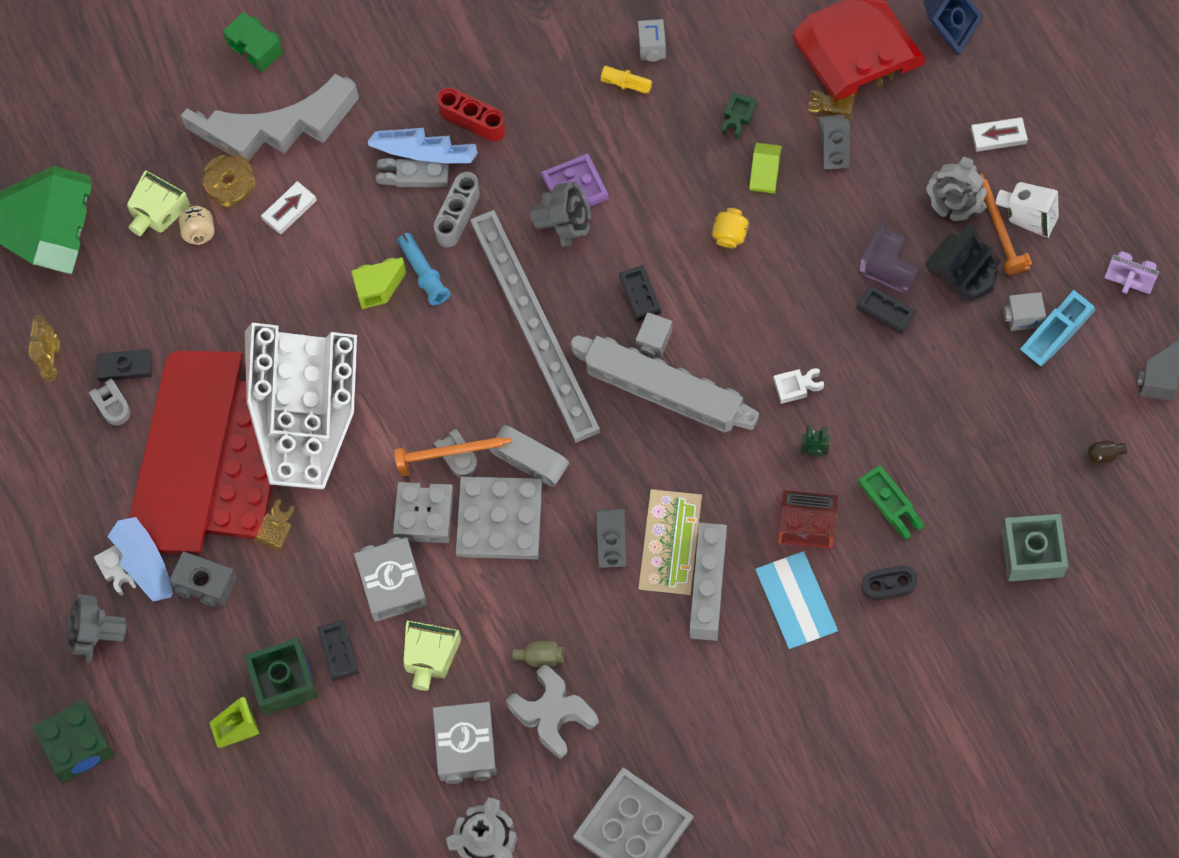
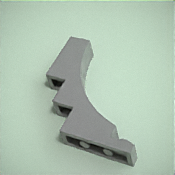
(280, 128)

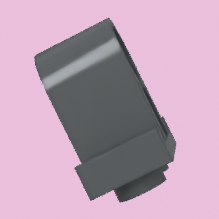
(834, 141)
(611, 537)

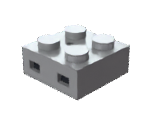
(423, 512)

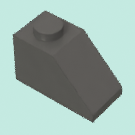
(1160, 374)

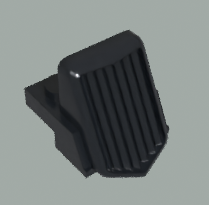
(965, 264)

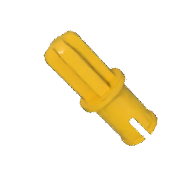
(625, 79)

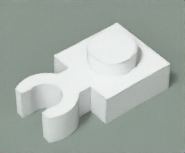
(793, 385)
(109, 565)

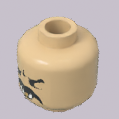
(196, 225)

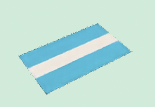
(796, 600)

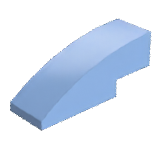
(141, 558)

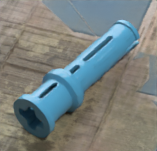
(427, 278)

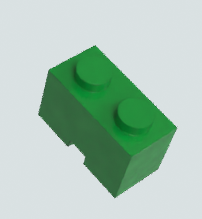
(250, 37)

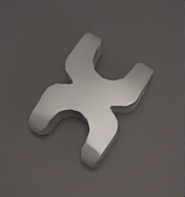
(552, 711)

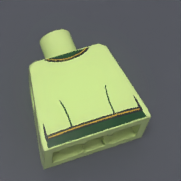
(155, 204)
(429, 652)

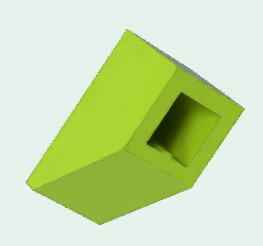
(378, 282)

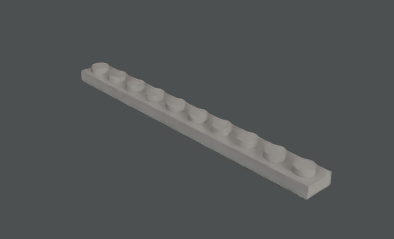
(535, 327)

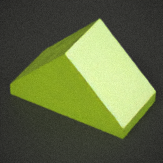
(765, 167)
(234, 724)

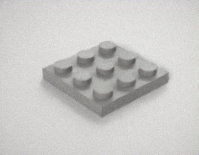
(499, 518)
(632, 821)

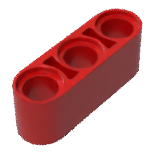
(465, 105)

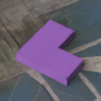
(580, 171)

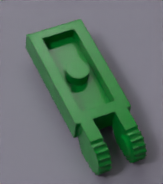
(889, 500)

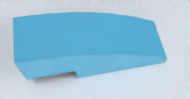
(1058, 328)

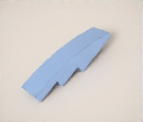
(414, 145)

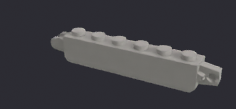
(664, 384)

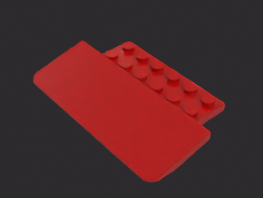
(201, 456)

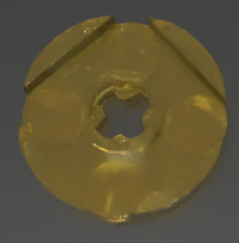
(232, 192)

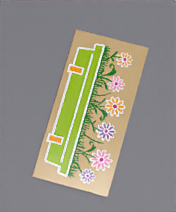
(670, 542)

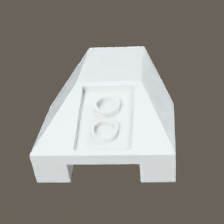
(299, 401)

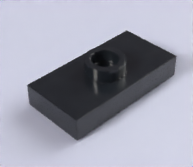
(639, 292)
(886, 309)
(124, 365)
(338, 650)

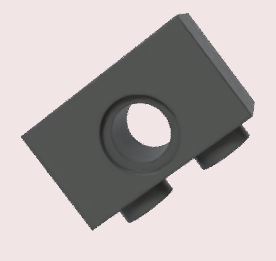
(193, 568)

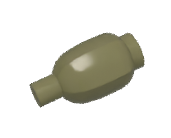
(541, 653)

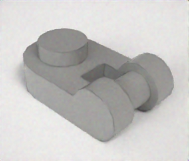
(115, 409)
(460, 464)

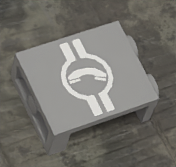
(390, 579)
(464, 742)

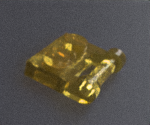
(43, 347)

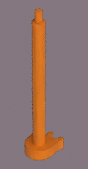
(1014, 264)
(402, 458)

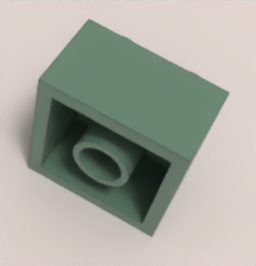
(1034, 547)

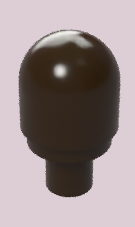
(1106, 451)

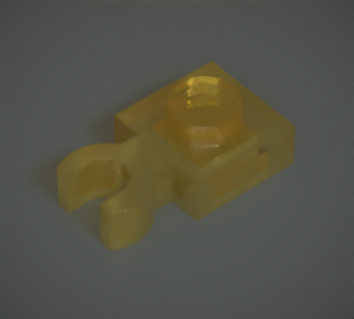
(826, 103)
(274, 528)

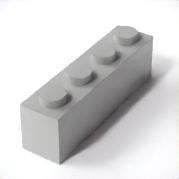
(708, 581)

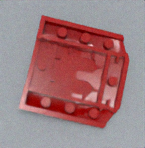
(855, 45)

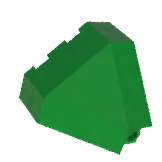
(45, 217)

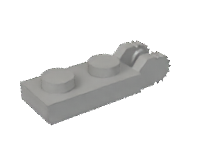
(413, 173)

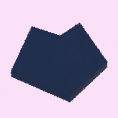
(953, 20)

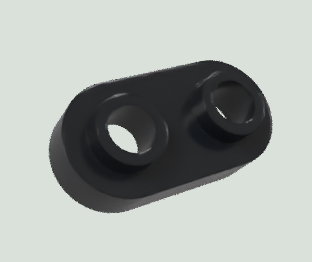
(888, 582)

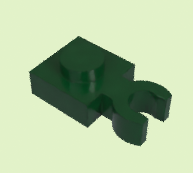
(738, 112)
(815, 442)

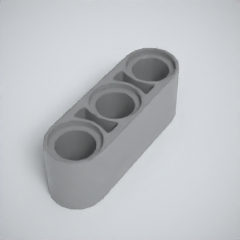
(456, 199)
(530, 456)

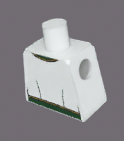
(1031, 207)

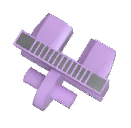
(1132, 274)

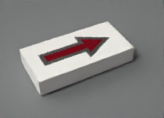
(999, 134)
(289, 208)

